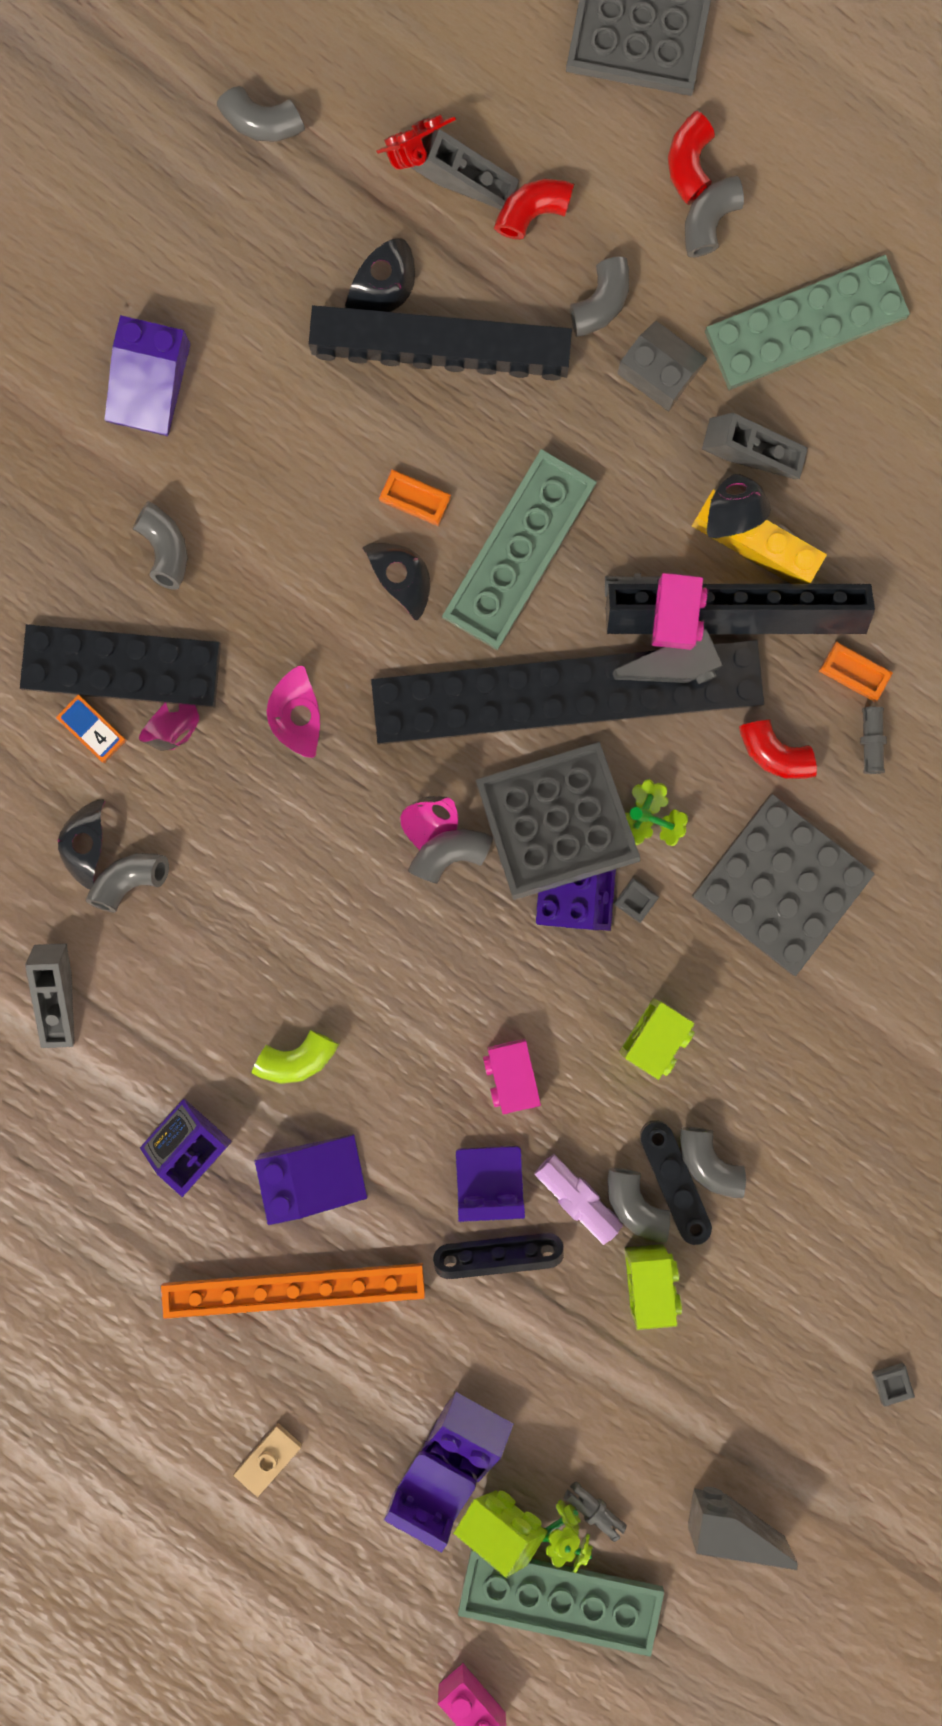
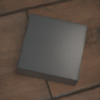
(636, 900)
(893, 1384)

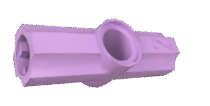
(578, 1199)

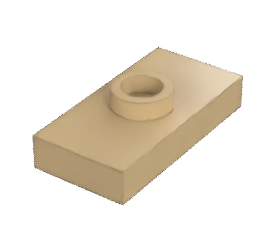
(267, 1460)

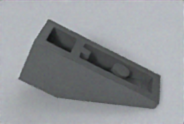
(464, 170)
(753, 446)
(674, 664)
(51, 994)

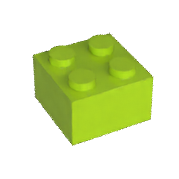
(657, 1039)
(651, 1286)
(501, 1532)

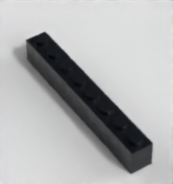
(440, 342)
(752, 608)

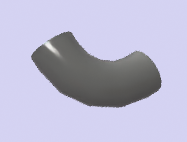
(259, 121)
(706, 212)
(606, 301)
(167, 544)
(447, 849)
(124, 875)
(708, 1167)
(633, 1209)

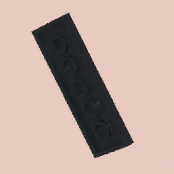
(120, 665)

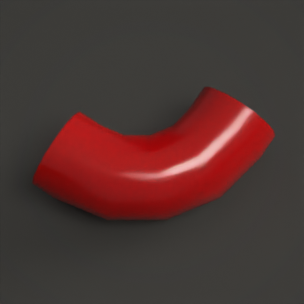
(685, 155)
(530, 201)
(773, 755)

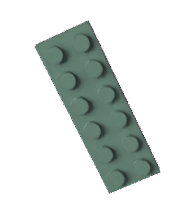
(807, 322)
(519, 549)
(564, 1603)

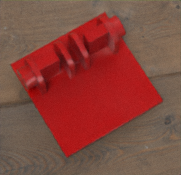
(407, 148)

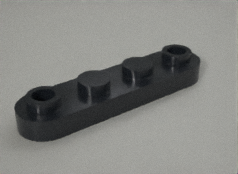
(675, 1182)
(498, 1256)

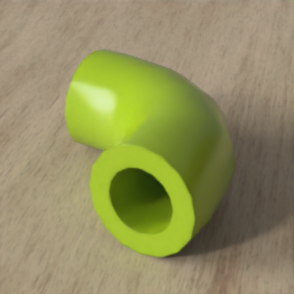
(297, 1063)

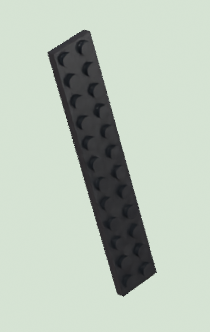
(553, 695)

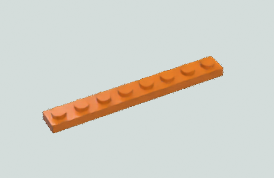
(293, 1290)

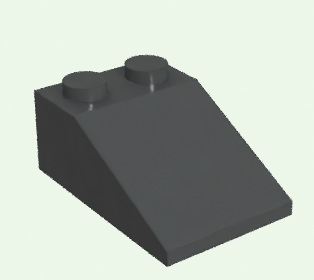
(730, 1531)

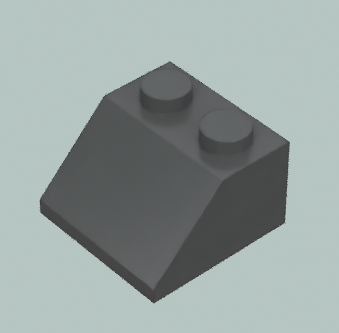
(661, 365)

